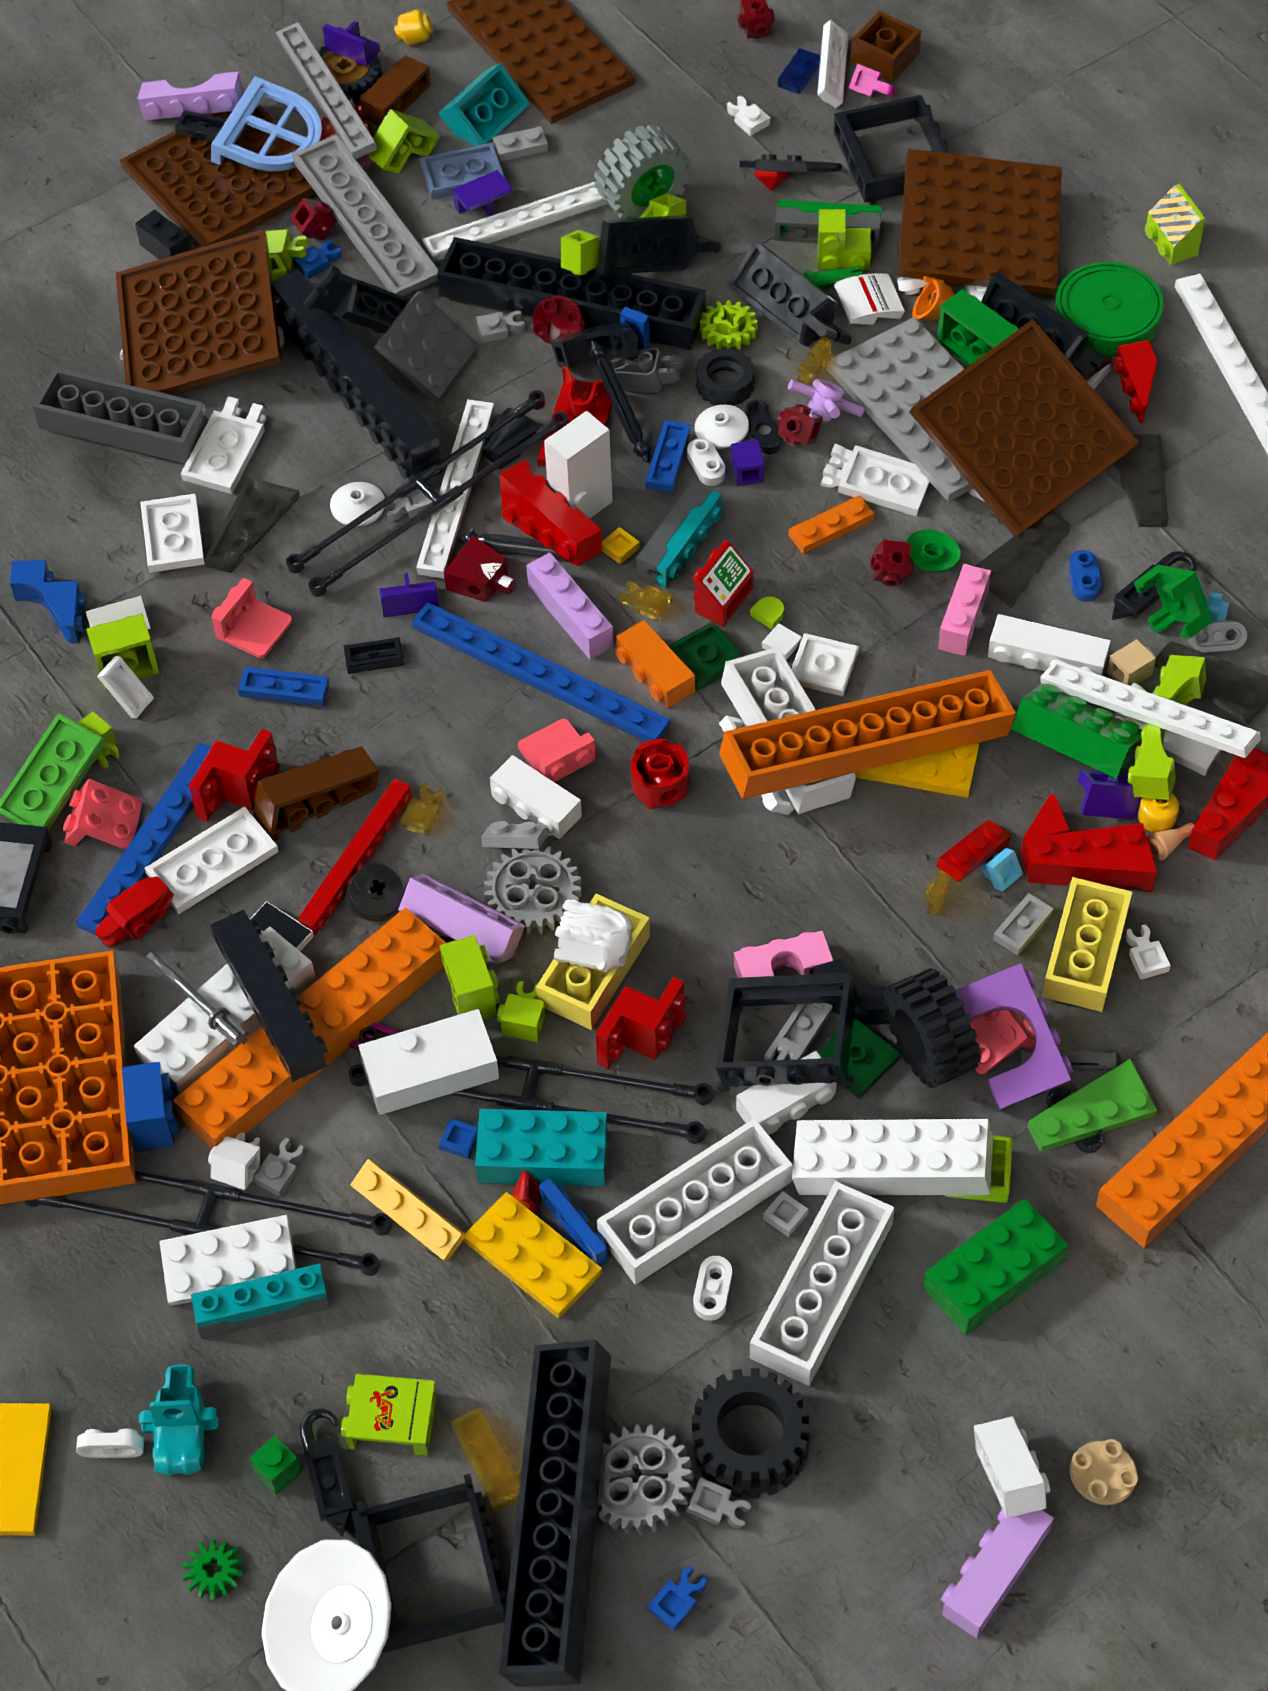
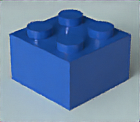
(149, 1106)

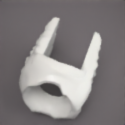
(593, 936)

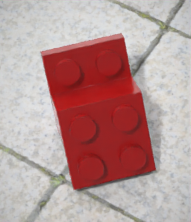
(232, 774)
(641, 1023)

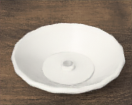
(304, 1616)

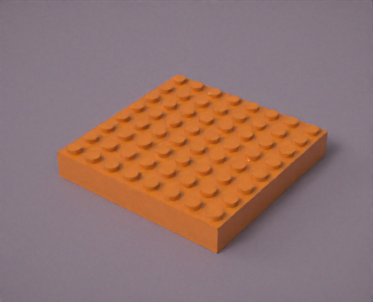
(62, 1079)

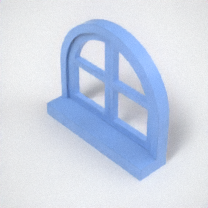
(224, 145)

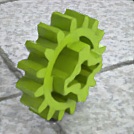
(728, 325)

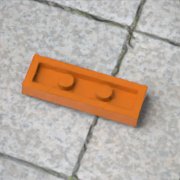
(831, 524)

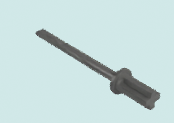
(218, 1019)

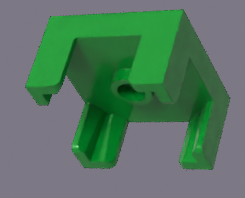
(1181, 599)

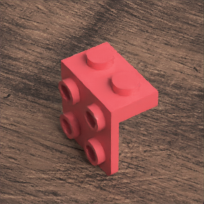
(249, 622)
(558, 750)
(102, 815)
(1000, 1036)

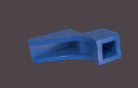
(62, 599)

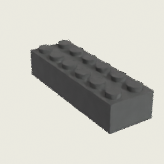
(120, 415)

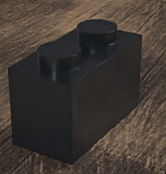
(161, 236)

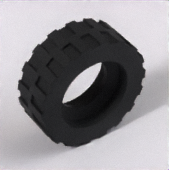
(725, 393)

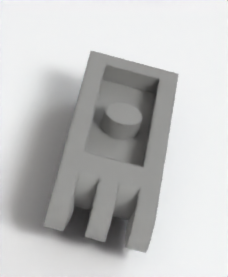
(799, 1031)

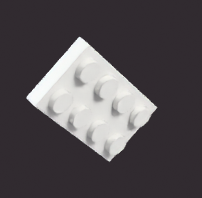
(213, 859)
(226, 1257)

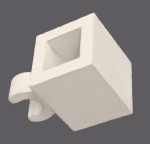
(235, 1161)

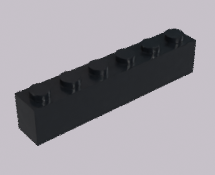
(269, 996)

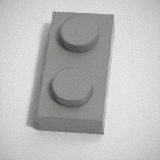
(520, 143)
(522, 835)
(1023, 924)

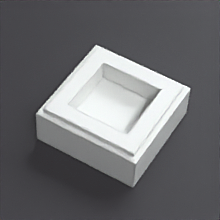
(784, 639)

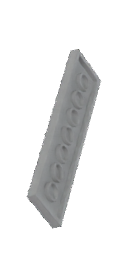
(366, 216)

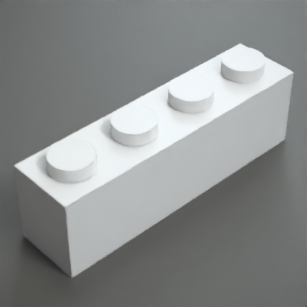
(1040, 645)

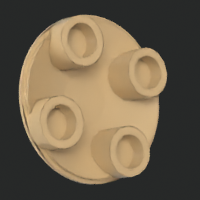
(1103, 1472)

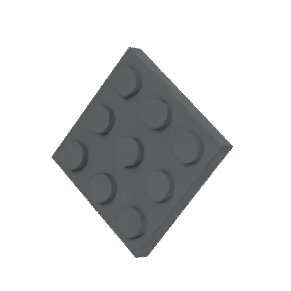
(426, 346)

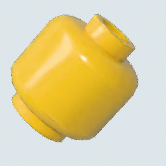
(413, 27)
(1158, 813)

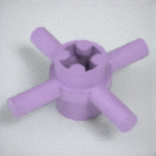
(826, 399)

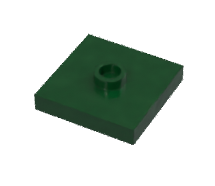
(705, 653)
(868, 1057)

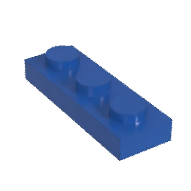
(668, 456)
(283, 686)
(573, 1222)

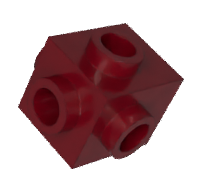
(755, 18)
(313, 219)
(799, 425)
(891, 562)

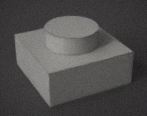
(785, 1214)

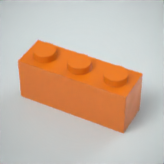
(655, 664)

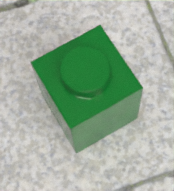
(275, 1465)

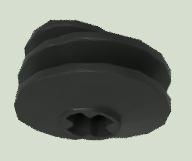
(369, 904)

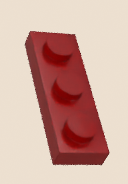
(973, 850)

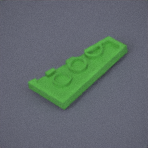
(1102, 1105)

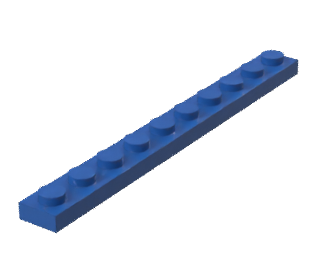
(540, 673)

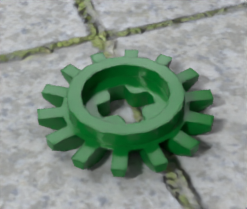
(220, 1579)

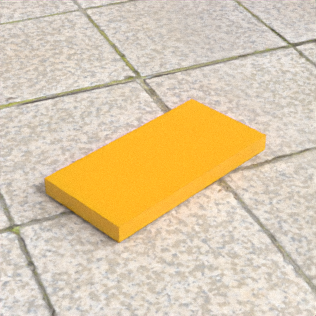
(22, 1462)

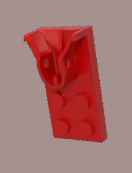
(578, 398)

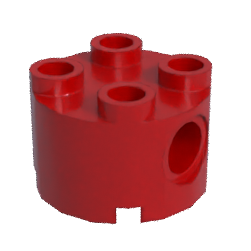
(660, 773)

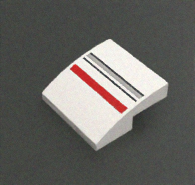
(868, 298)

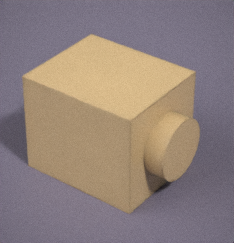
(1131, 663)

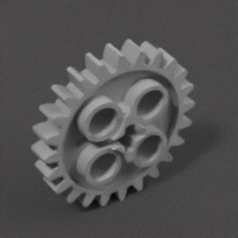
(532, 887)
(637, 1508)

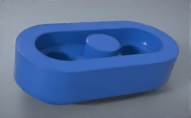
(1084, 569)

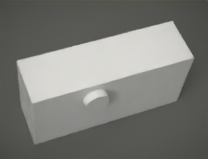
(581, 464)
(429, 1061)

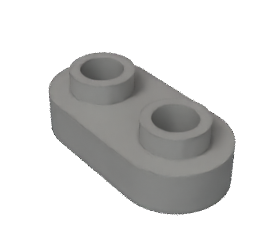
(1216, 637)

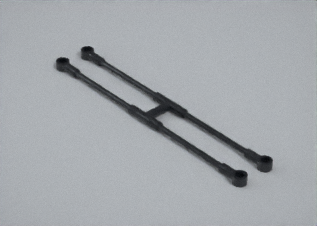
(419, 482)
(535, 1067)
(211, 1193)

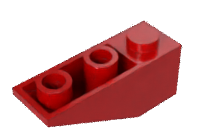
(1136, 369)

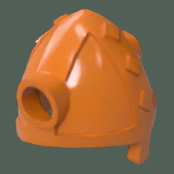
(930, 309)

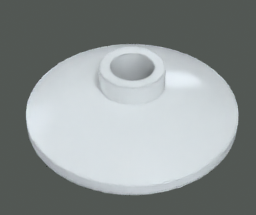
(722, 425)
(354, 500)

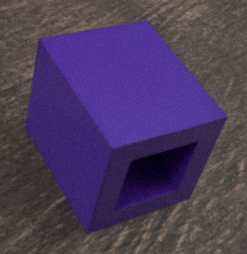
(747, 462)

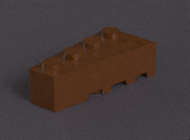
(313, 790)

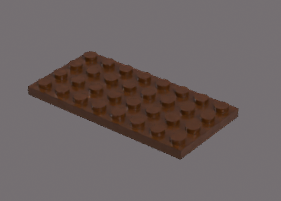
(545, 52)

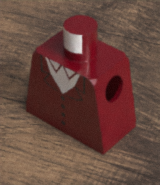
(478, 572)

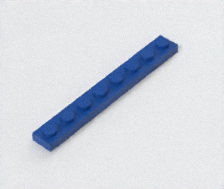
(147, 843)

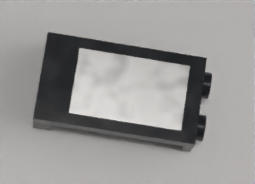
(19, 864)

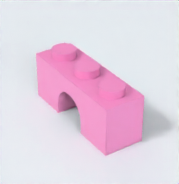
(963, 608)
(800, 952)

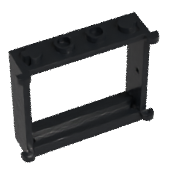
(877, 115)
(787, 991)
(365, 1524)

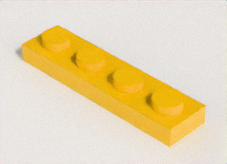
(408, 1210)

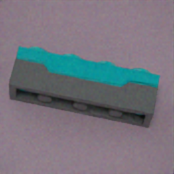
(679, 534)
(260, 1301)

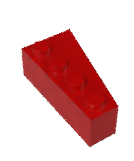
(547, 515)
(1233, 805)
(1102, 855)

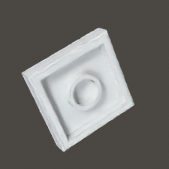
(824, 664)

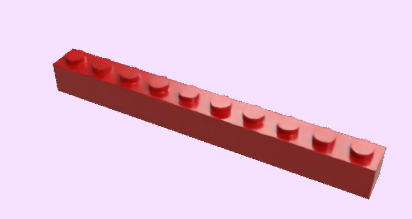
(355, 856)

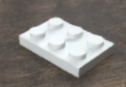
(172, 533)

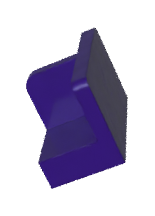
(349, 43)
(481, 192)
(407, 598)
(1108, 795)

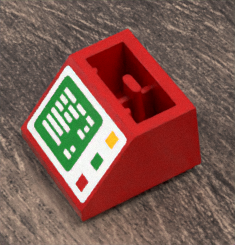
(722, 584)

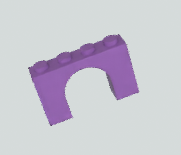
(1045, 1068)

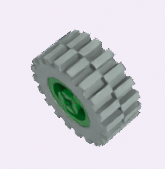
(641, 170)

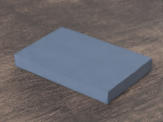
(458, 167)

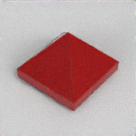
(771, 179)
(527, 1192)

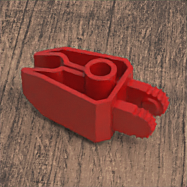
(134, 911)

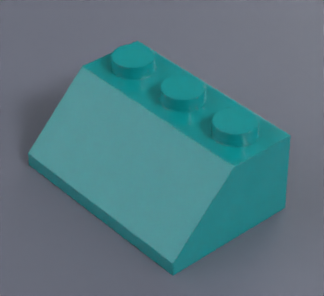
(485, 106)

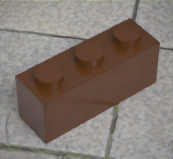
(396, 89)

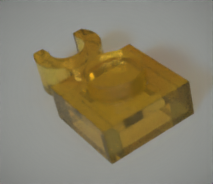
(817, 360)
(648, 602)
(422, 813)
(937, 893)

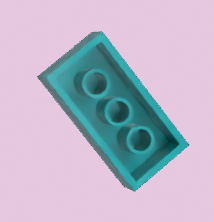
(546, 1144)

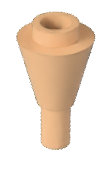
(1165, 842)

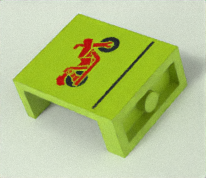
(390, 1411)

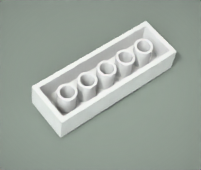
(767, 690)
(185, 1040)
(894, 1156)
(695, 1201)
(821, 1283)

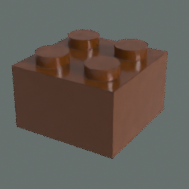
(886, 45)

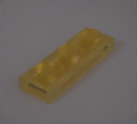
(486, 1458)

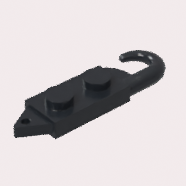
(793, 164)
(1131, 604)
(326, 1473)

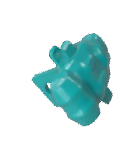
(178, 1423)

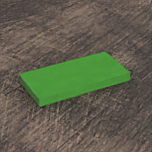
(51, 773)

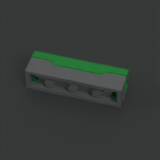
(799, 219)

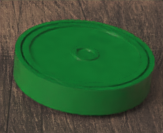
(1111, 304)

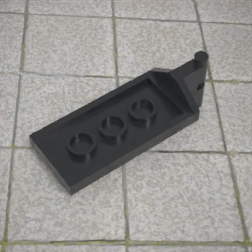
(649, 245)
(786, 297)
(356, 301)
(1020, 307)

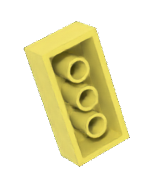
(1087, 944)
(584, 992)

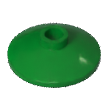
(933, 550)

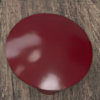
(556, 318)

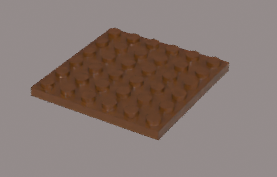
(215, 199)
(979, 219)
(199, 315)
(1024, 428)

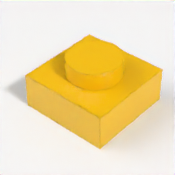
(620, 545)

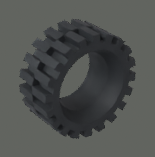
(931, 1028)
(746, 1471)

